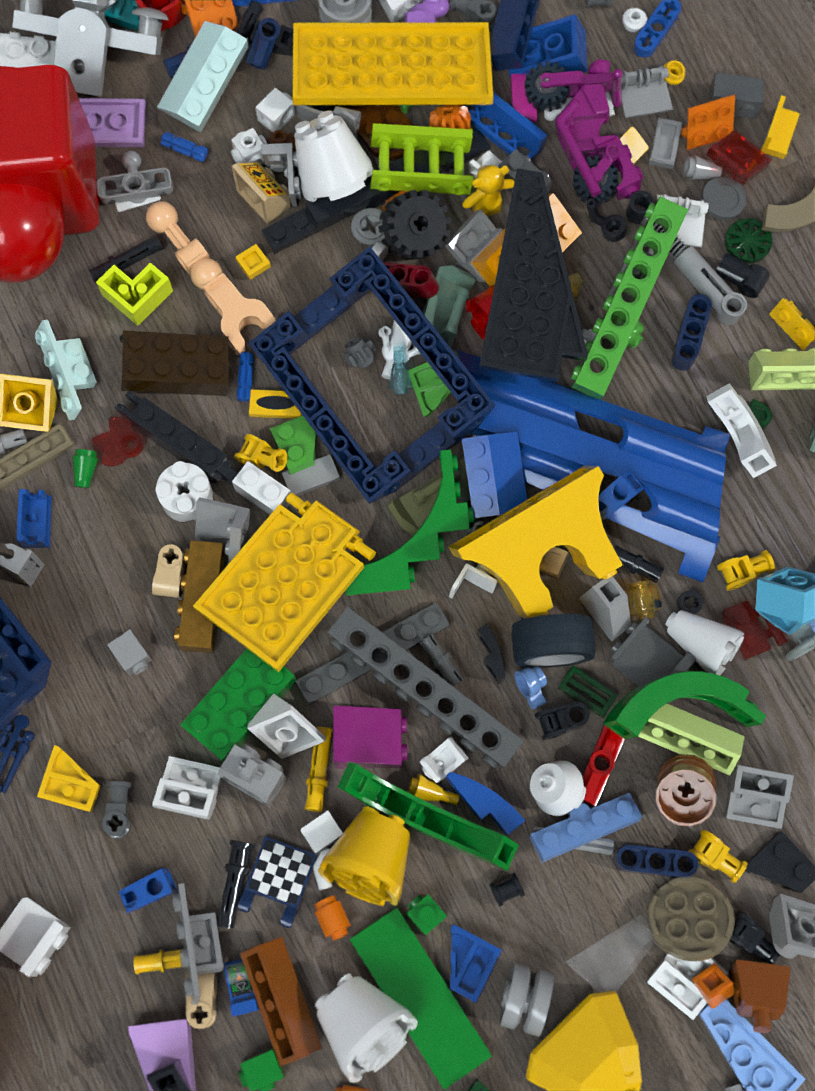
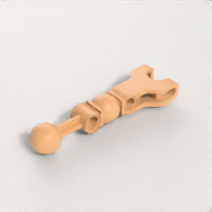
(208, 276)

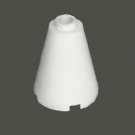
(705, 640)

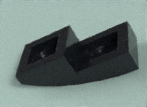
(284, 41)
(494, 660)

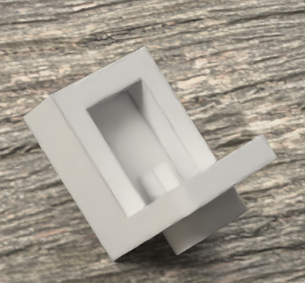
(443, 760)

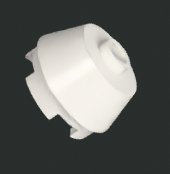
(557, 787)

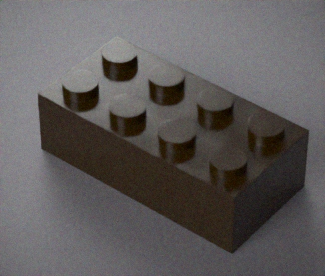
(175, 363)

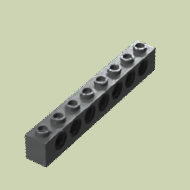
(506, 740)

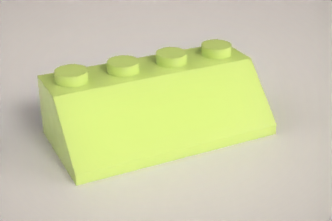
(782, 370)

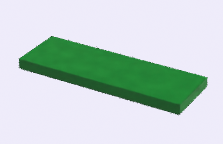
(411, 979)

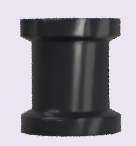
(507, 889)

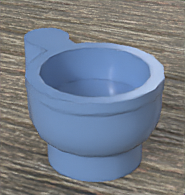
(530, 683)

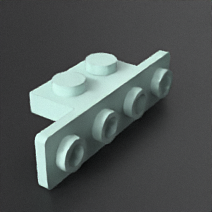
(67, 366)

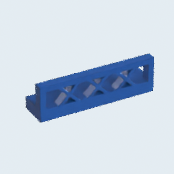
(508, 120)

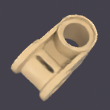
(168, 576)
(207, 1001)

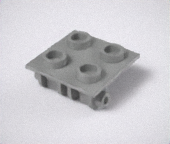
(645, 92)

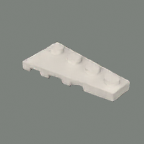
(28, 51)

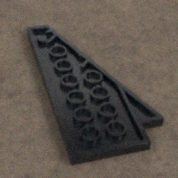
(532, 301)

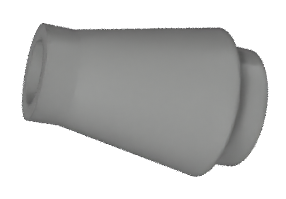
(700, 168)

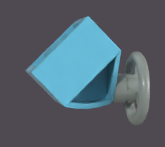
(789, 604)

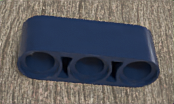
(691, 321)
(668, 857)

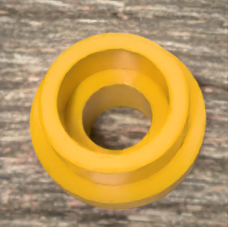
(676, 72)

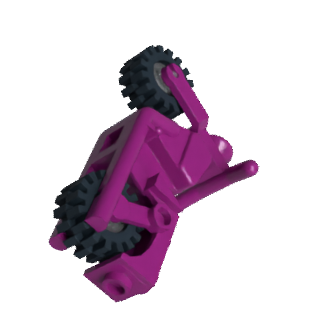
(580, 127)

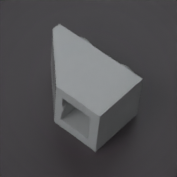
(608, 607)

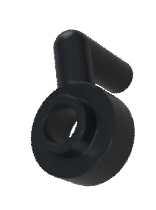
(607, 224)

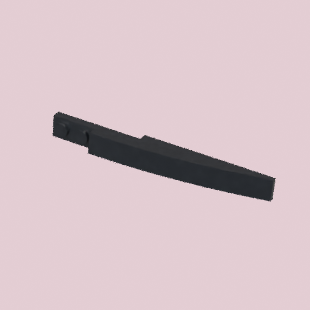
(325, 213)

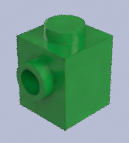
(425, 913)
(261, 1072)

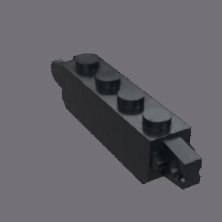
(177, 438)

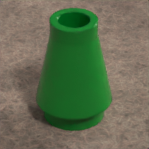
(84, 466)

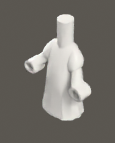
(392, 338)

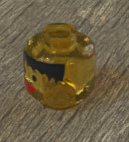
(643, 599)

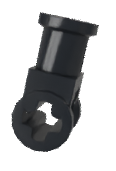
(751, 939)

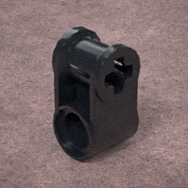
(560, 720)

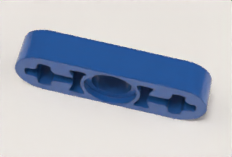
(657, 36)

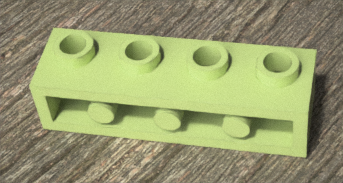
(694, 736)

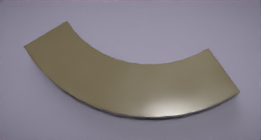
(790, 217)

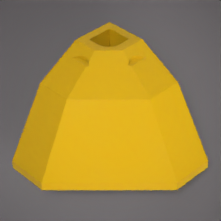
(589, 1050)

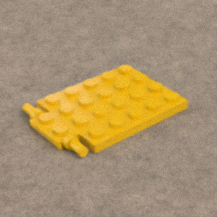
(285, 580)

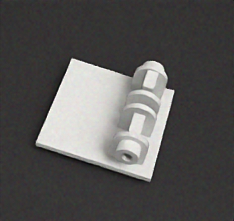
(693, 223)

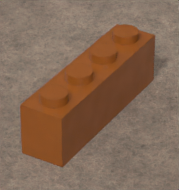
(281, 1001)

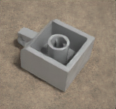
(252, 775)

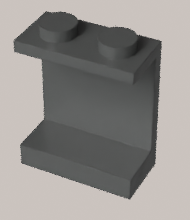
(647, 655)

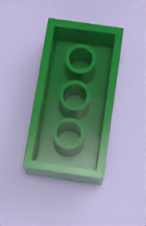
(234, 701)

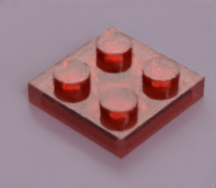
(738, 157)

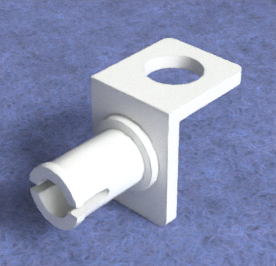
(477, 576)

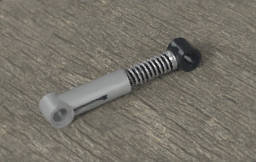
(693, 266)

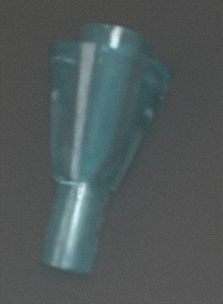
(399, 377)

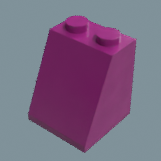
(369, 737)

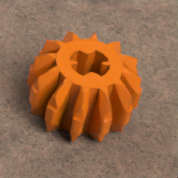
(450, 117)

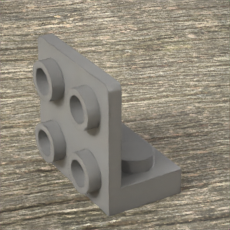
(279, 157)
(222, 524)

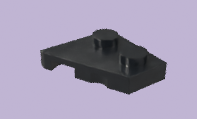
(783, 864)

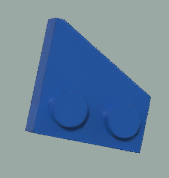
(471, 963)

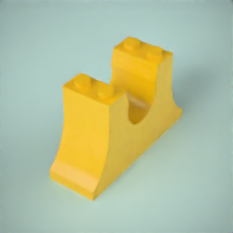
(519, 538)

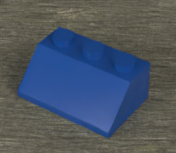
(494, 473)

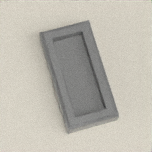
(665, 143)
(313, 477)

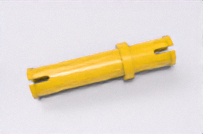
(317, 777)

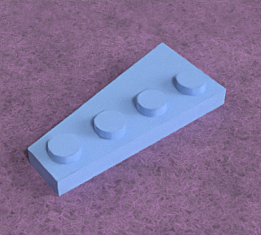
(748, 1052)

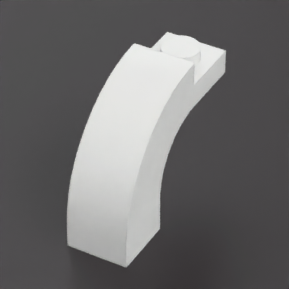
(744, 428)

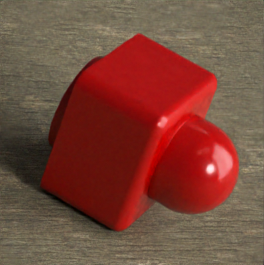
(44, 169)

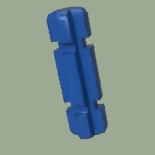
(184, 146)
(245, 376)

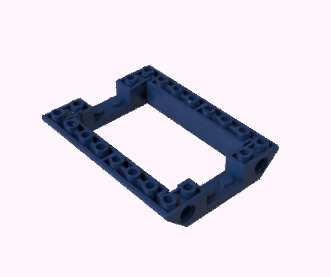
(290, 332)

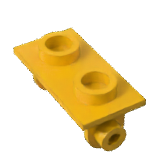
(791, 321)

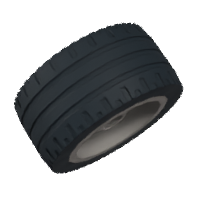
(553, 640)

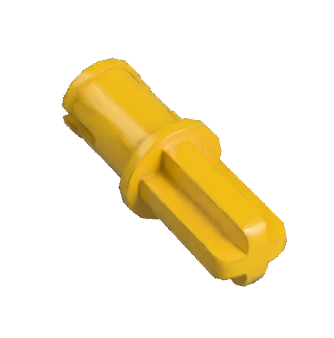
(157, 961)

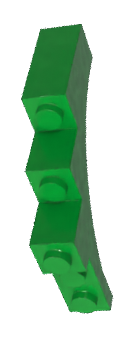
(392, 571)
(428, 818)

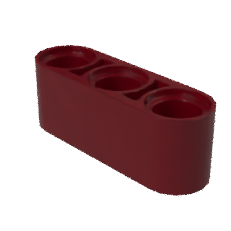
(413, 279)

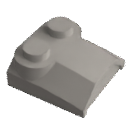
(793, 926)

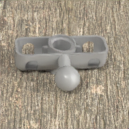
(125, 182)

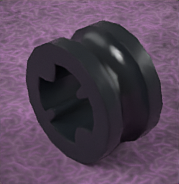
(686, 595)

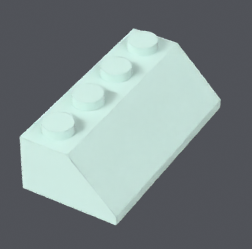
(203, 75)

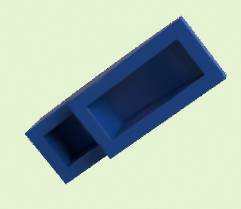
(485, 802)

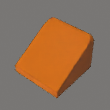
(714, 985)

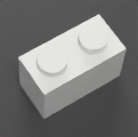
(260, 488)

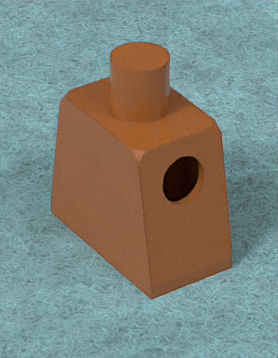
(760, 991)

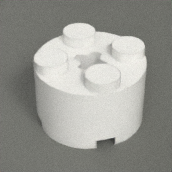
(180, 478)

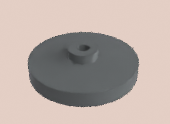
(724, 197)

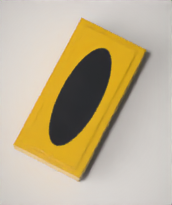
(272, 405)

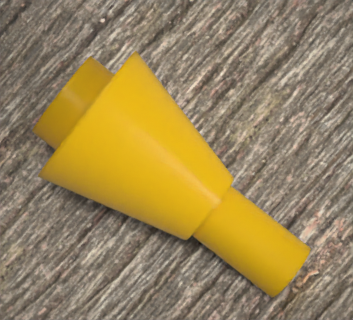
(429, 791)

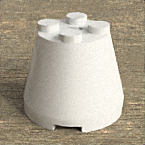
(329, 158)
(363, 1026)

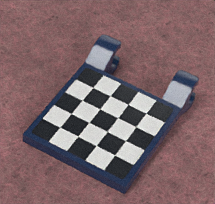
(280, 876)

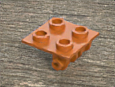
(213, 11)
(709, 122)

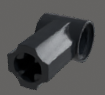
(747, 277)

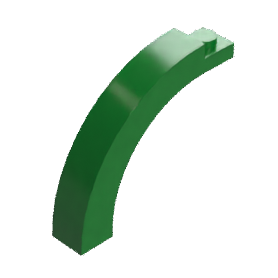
(641, 703)

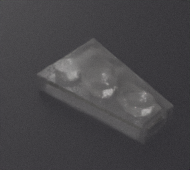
(614, 957)

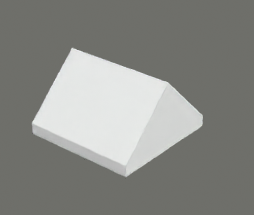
(284, 728)

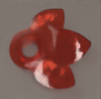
(116, 441)

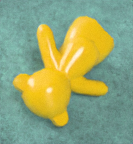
(488, 184)

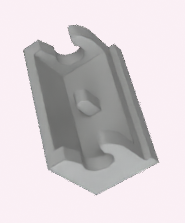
(23, 566)

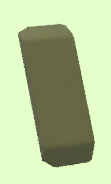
(415, 505)

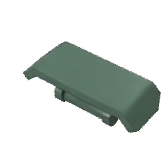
(447, 305)

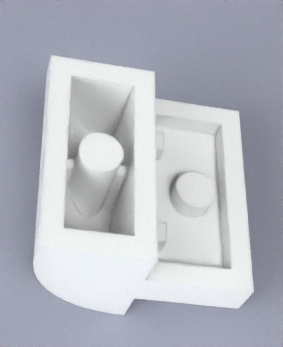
(188, 788)

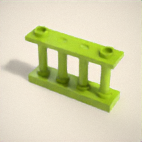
(421, 138)

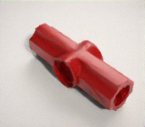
(594, 780)

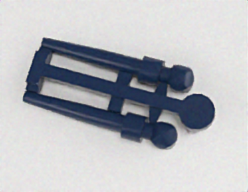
(21, 722)

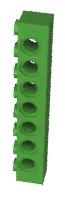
(670, 217)

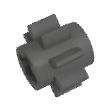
(359, 352)

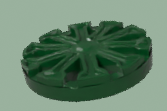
(748, 240)

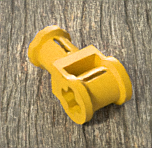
(261, 454)
(745, 569)
(717, 856)

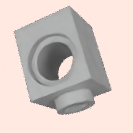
(130, 653)

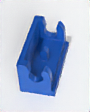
(34, 519)

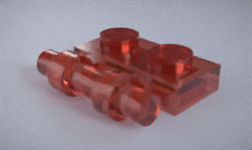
(755, 639)

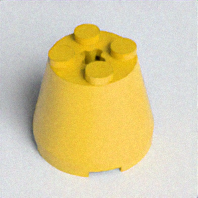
(369, 858)

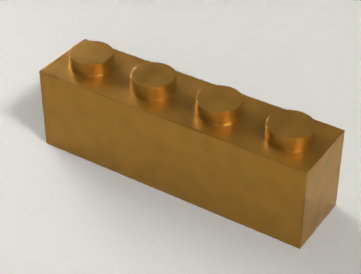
(204, 565)

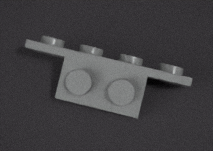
(200, 942)

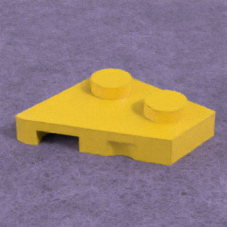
(68, 783)

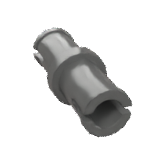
(441, 660)

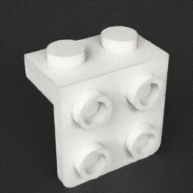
(32, 937)

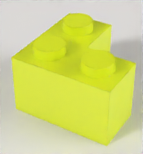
(138, 296)

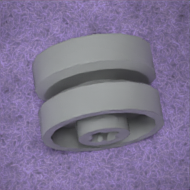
(345, 11)
(528, 999)

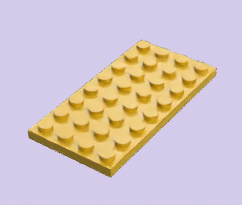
(392, 64)

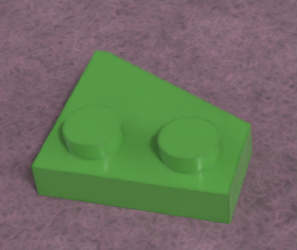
(428, 388)
(298, 441)

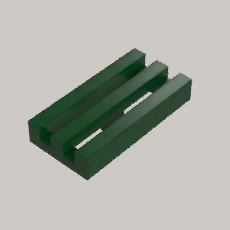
(579, 698)

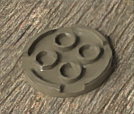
(690, 919)

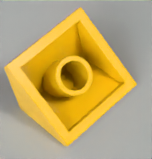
(27, 402)

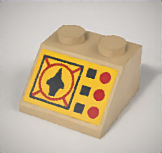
(261, 190)

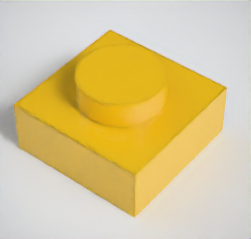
(253, 262)

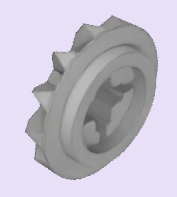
(359, 226)

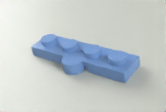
(585, 826)

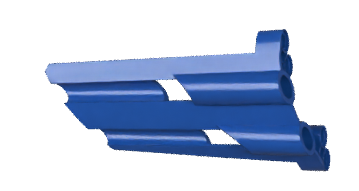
(673, 464)

